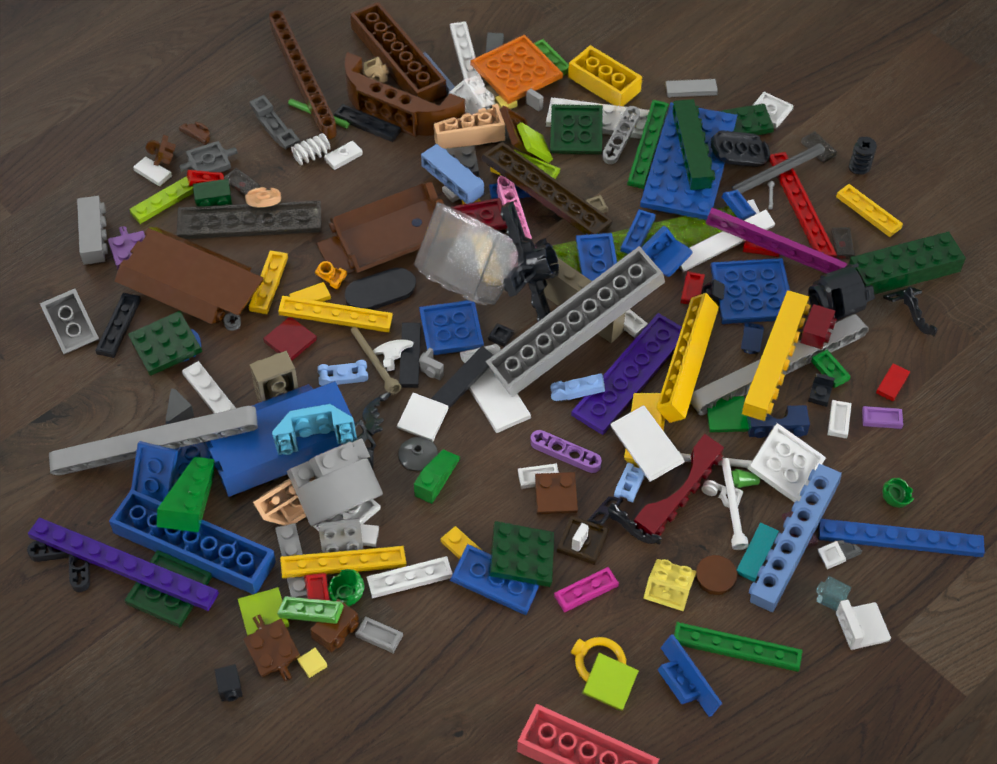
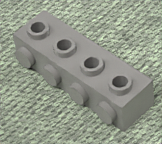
(91, 230)

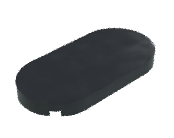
(740, 148)
(380, 289)

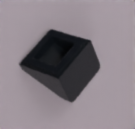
(715, 290)

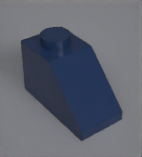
(752, 337)

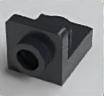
(821, 389)

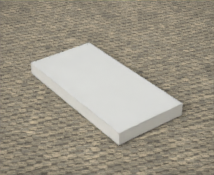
(497, 404)
(647, 443)

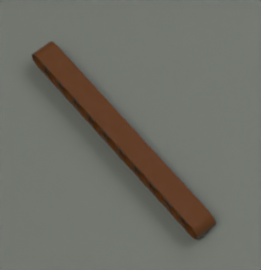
(302, 74)

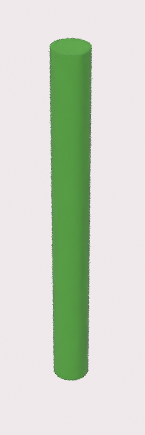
(304, 107)

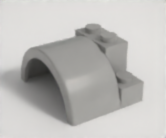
(340, 481)

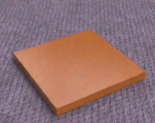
(516, 69)

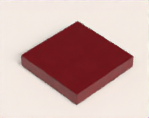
(290, 337)

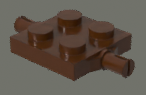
(272, 648)

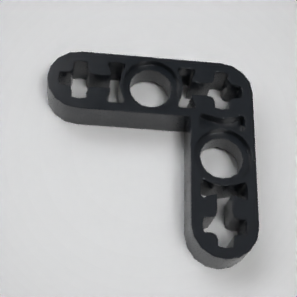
(73, 571)

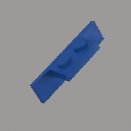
(685, 678)

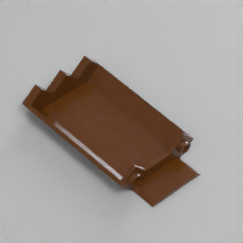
(380, 229)
(188, 276)

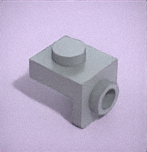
(430, 366)

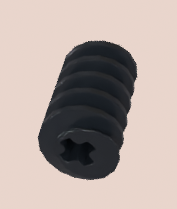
(862, 155)

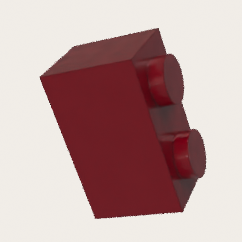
(817, 327)

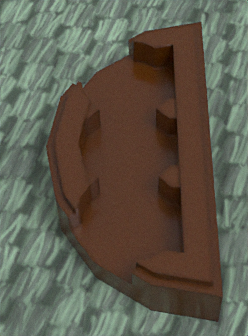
(197, 131)

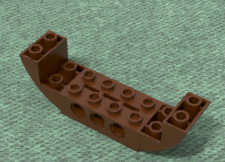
(396, 106)

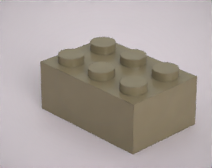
(273, 376)

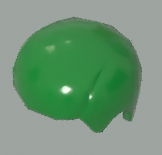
(897, 493)

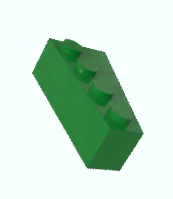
(187, 499)

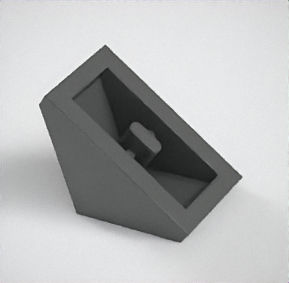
(178, 408)

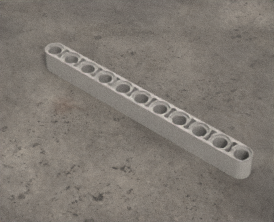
(739, 382)
(170, 436)

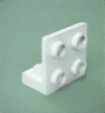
(475, 94)
(862, 624)

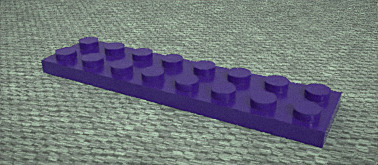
(629, 374)

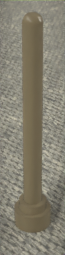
(391, 384)

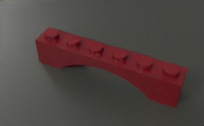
(656, 515)

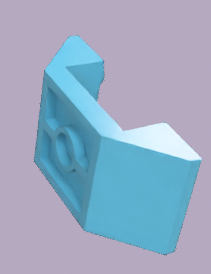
(313, 421)

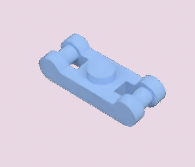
(343, 373)
(631, 481)

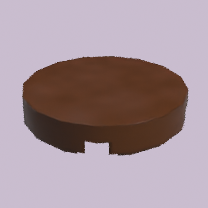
(716, 574)

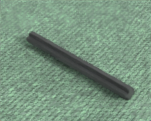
(779, 168)

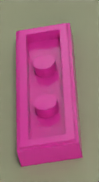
(586, 589)

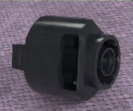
(841, 292)

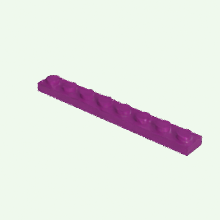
(773, 242)

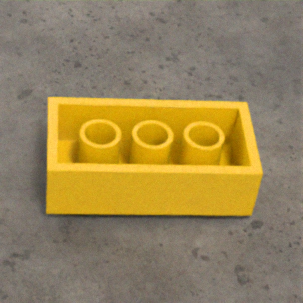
(605, 76)

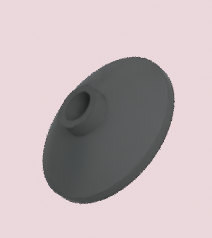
(417, 460)

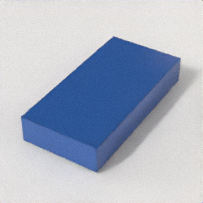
(738, 204)

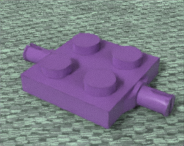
(122, 245)

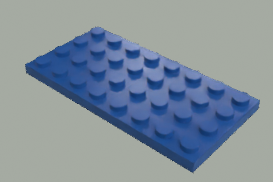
(667, 182)

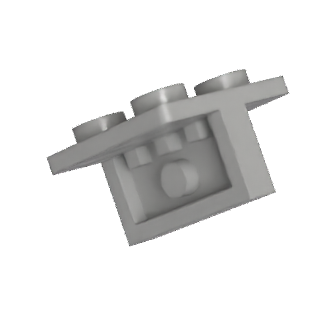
(340, 535)

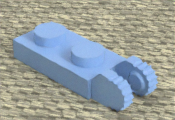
(577, 387)

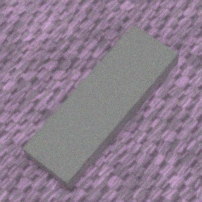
(691, 88)

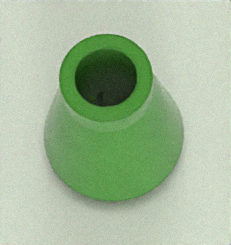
(744, 478)

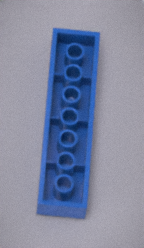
(211, 549)

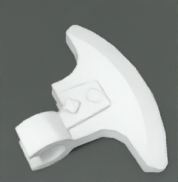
(392, 351)

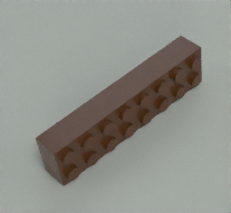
(399, 53)

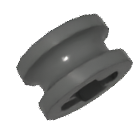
(230, 316)

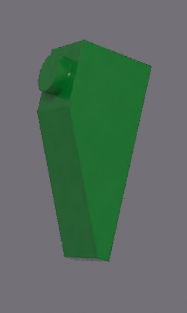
(435, 476)

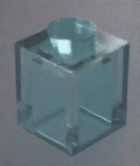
(832, 592)

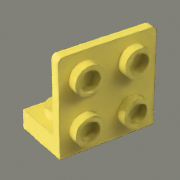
(669, 584)

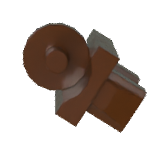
(163, 151)

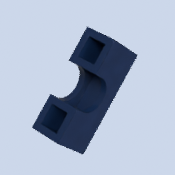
(795, 421)

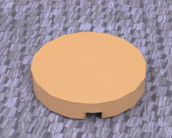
(263, 198)

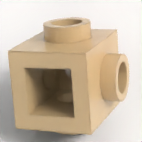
(376, 70)

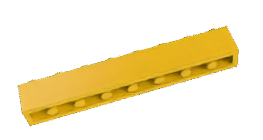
(775, 356)
(687, 358)

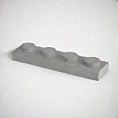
(290, 546)

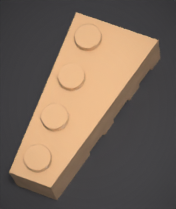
(471, 130)

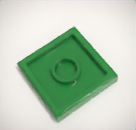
(727, 416)

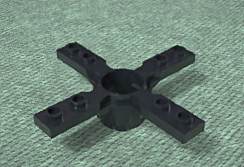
(533, 263)

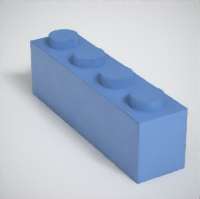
(452, 174)

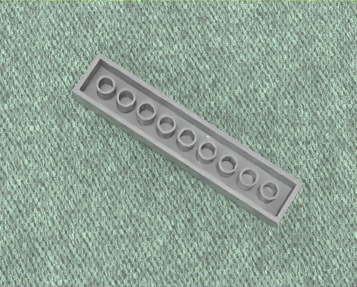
(576, 321)

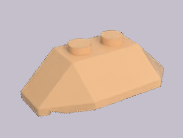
(281, 504)

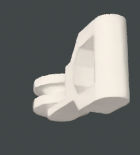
(711, 488)

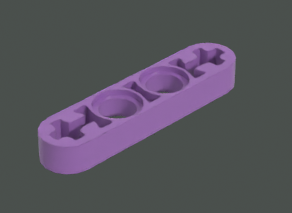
(567, 448)

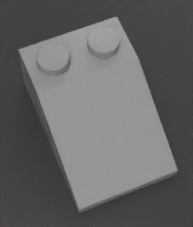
(69, 321)

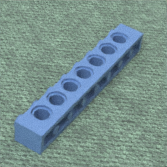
(769, 597)

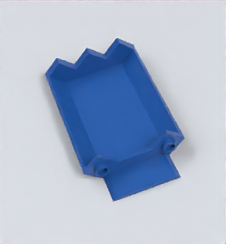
(252, 456)

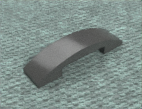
(272, 123)

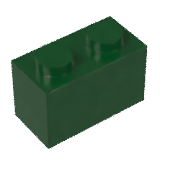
(212, 193)

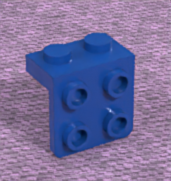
(666, 251)

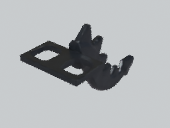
(912, 303)
(371, 420)
(622, 517)

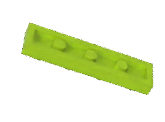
(161, 200)

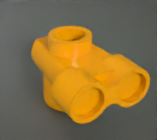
(333, 276)

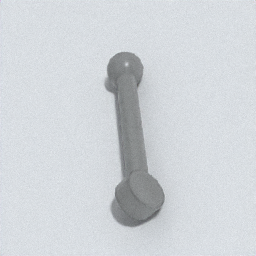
(771, 184)

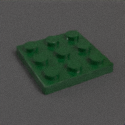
(576, 129)
(165, 343)
(522, 554)
(161, 604)

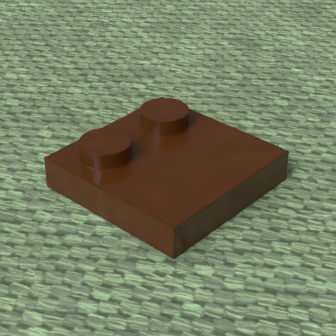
(556, 493)

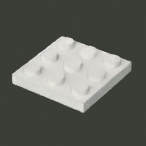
(785, 462)

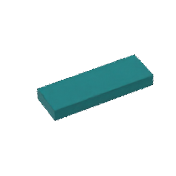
(757, 552)

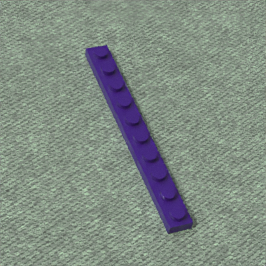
(123, 564)

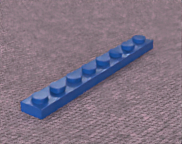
(902, 537)

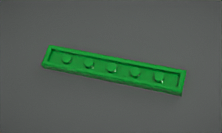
(648, 144)
(738, 646)

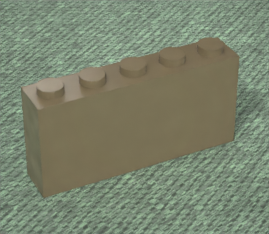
(568, 284)

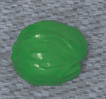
(346, 587)

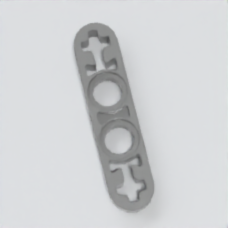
(619, 134)

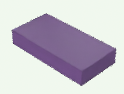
(882, 417)

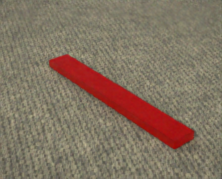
(803, 208)

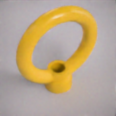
(581, 648)

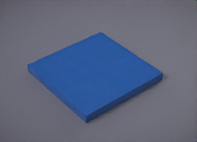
(751, 290)

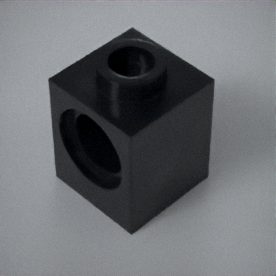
(228, 683)

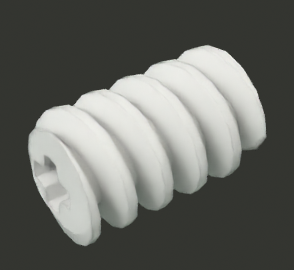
(310, 148)

